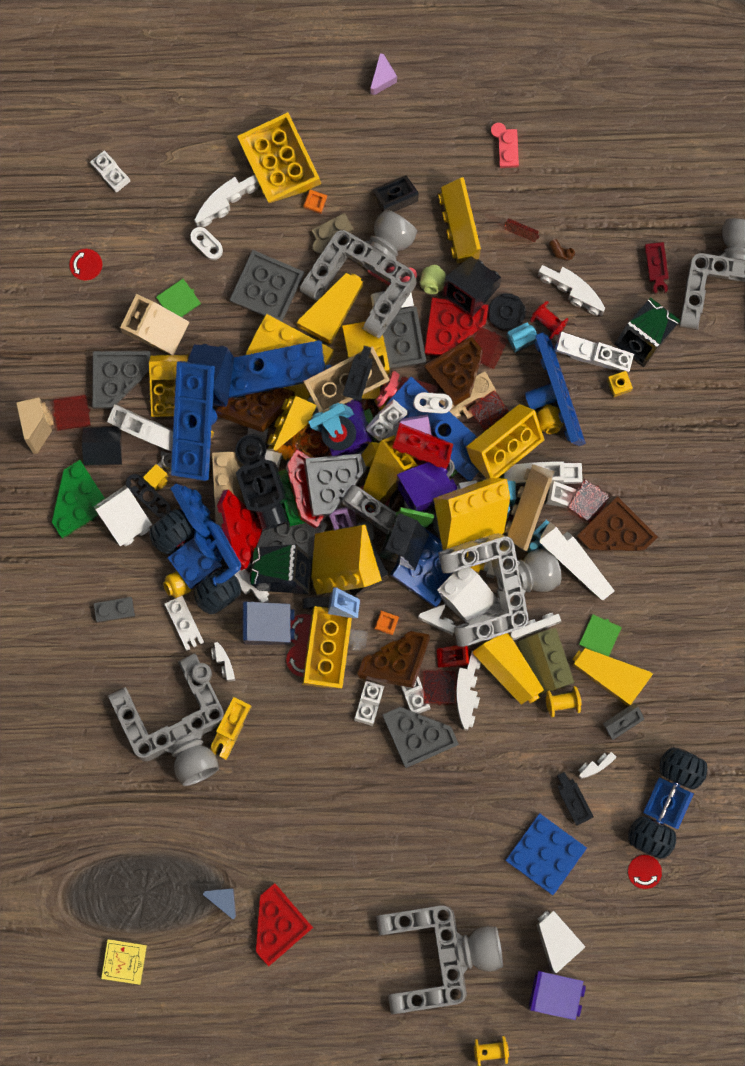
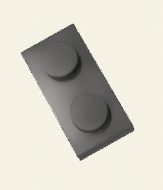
(114, 609)
(623, 721)

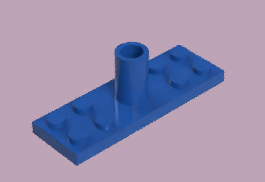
(276, 368)
(555, 391)
(193, 420)
(455, 432)

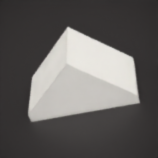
(560, 494)

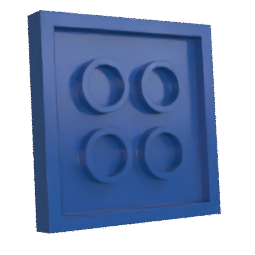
(427, 575)
(546, 854)

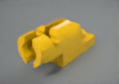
(230, 727)

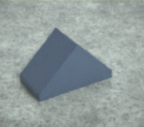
(224, 900)

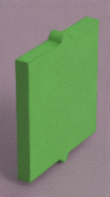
(179, 299)
(423, 518)
(600, 635)

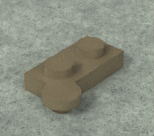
(326, 231)

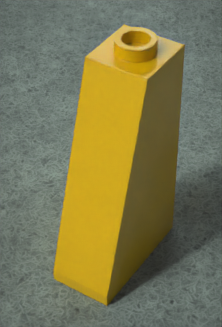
(331, 309)
(384, 470)
(509, 668)
(614, 676)

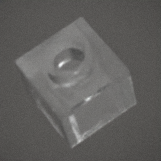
(357, 639)

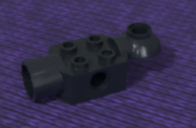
(260, 483)

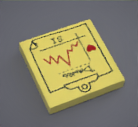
(124, 962)

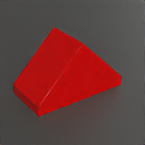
(452, 656)

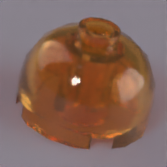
(309, 442)

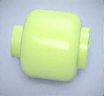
(432, 279)

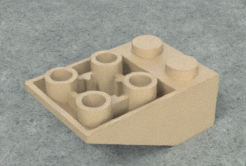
(154, 325)

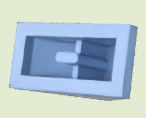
(343, 604)

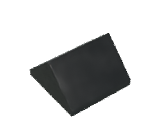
(396, 194)
(102, 446)

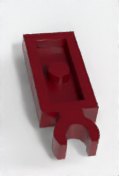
(657, 265)

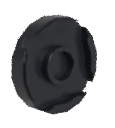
(506, 312)

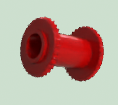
(549, 320)

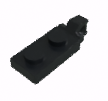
(358, 375)
(574, 800)

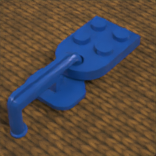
(204, 527)

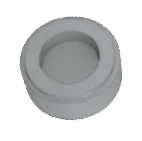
(201, 673)

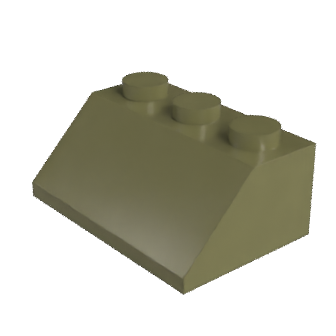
(547, 660)

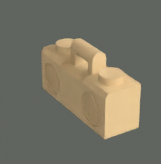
(481, 388)

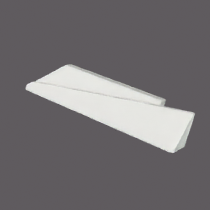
(572, 555)

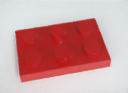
(422, 446)

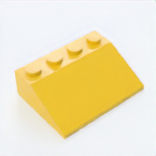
(279, 159)
(274, 335)
(472, 512)
(343, 560)

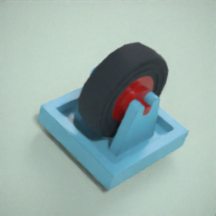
(336, 428)

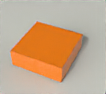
(315, 201)
(386, 623)

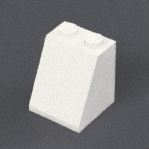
(123, 516)
(467, 594)
(558, 941)

